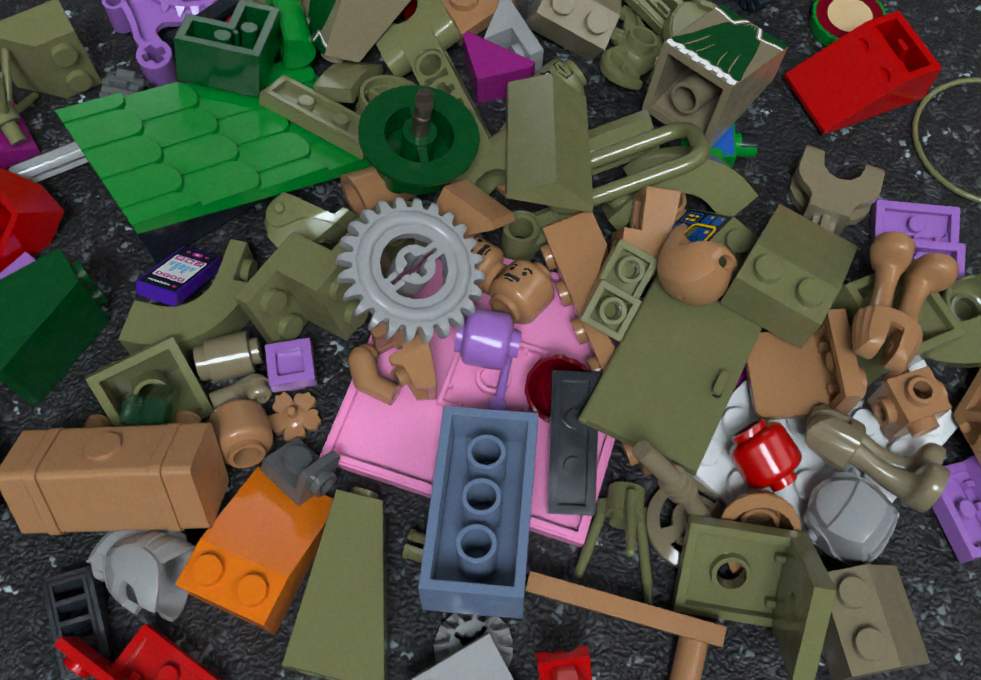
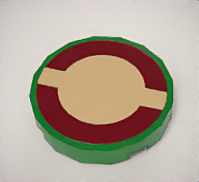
(836, 18)

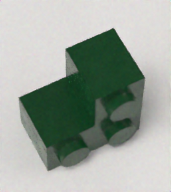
(229, 54)

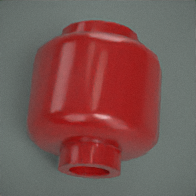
(765, 455)

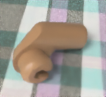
(365, 375)

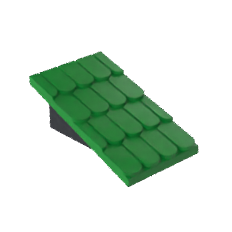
(198, 156)

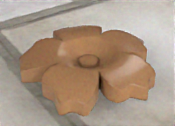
(294, 417)

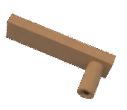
(692, 632)

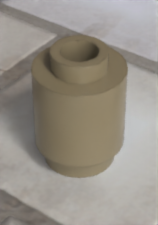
(227, 357)

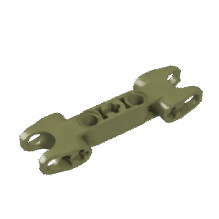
(421, 48)

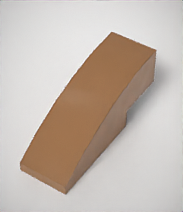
(651, 220)

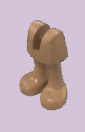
(926, 275)

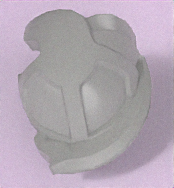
(143, 569)

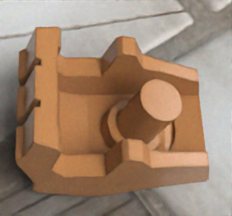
(412, 362)

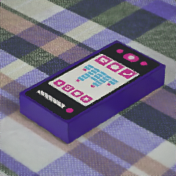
(178, 276)

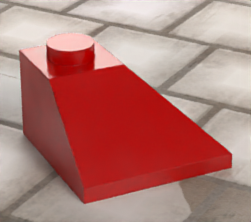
(26, 217)

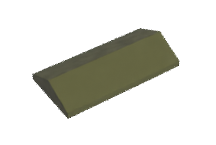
(547, 144)

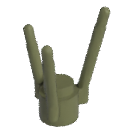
(626, 512)

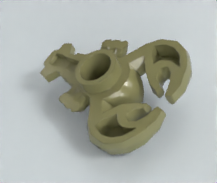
(634, 53)

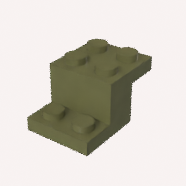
(301, 287)

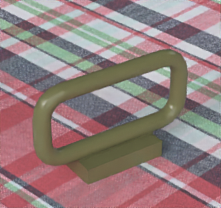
(632, 137)

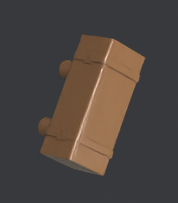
(115, 477)

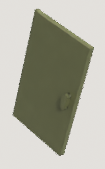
(666, 376)

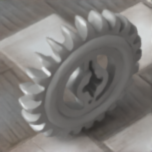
(390, 301)

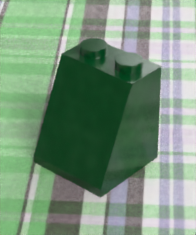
(46, 323)

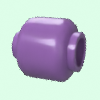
(487, 339)

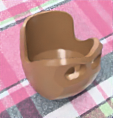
(693, 269)

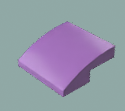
(930, 226)
(960, 509)

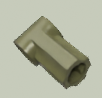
(530, 227)

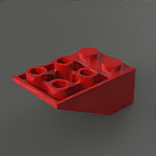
(864, 73)

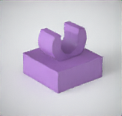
(290, 365)

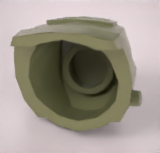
(295, 215)

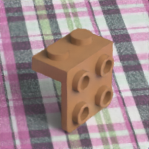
(793, 380)

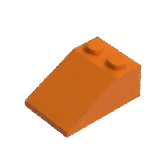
(256, 553)

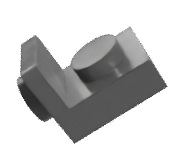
(301, 471)

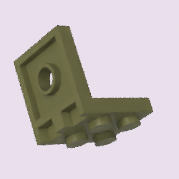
(778, 588)

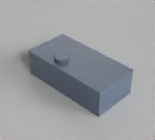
(480, 513)

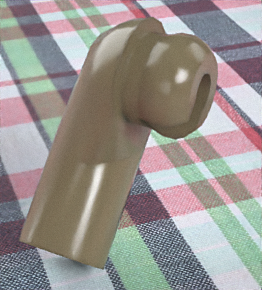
(251, 387)

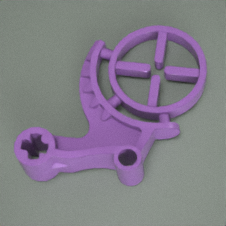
(144, 21)

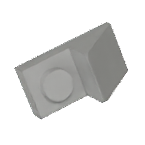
(513, 33)

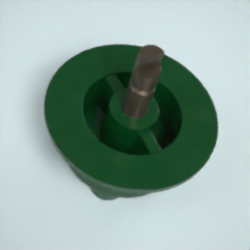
(418, 138)

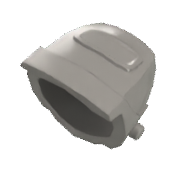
(850, 518)

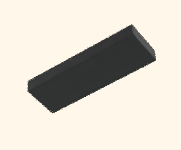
(571, 446)

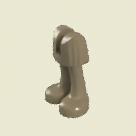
(843, 440)

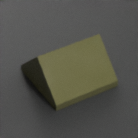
(141, 372)

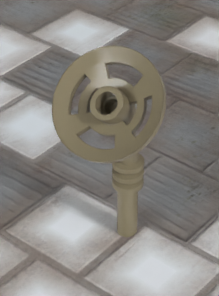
(683, 491)

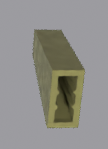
(345, 602)

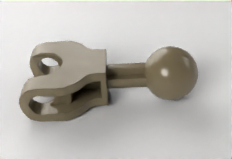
(832, 200)

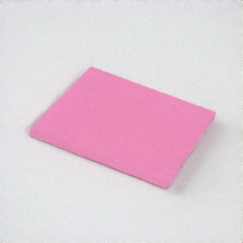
(402, 439)

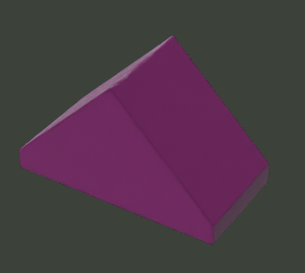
(492, 67)

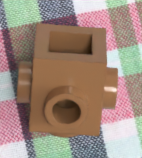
(909, 403)

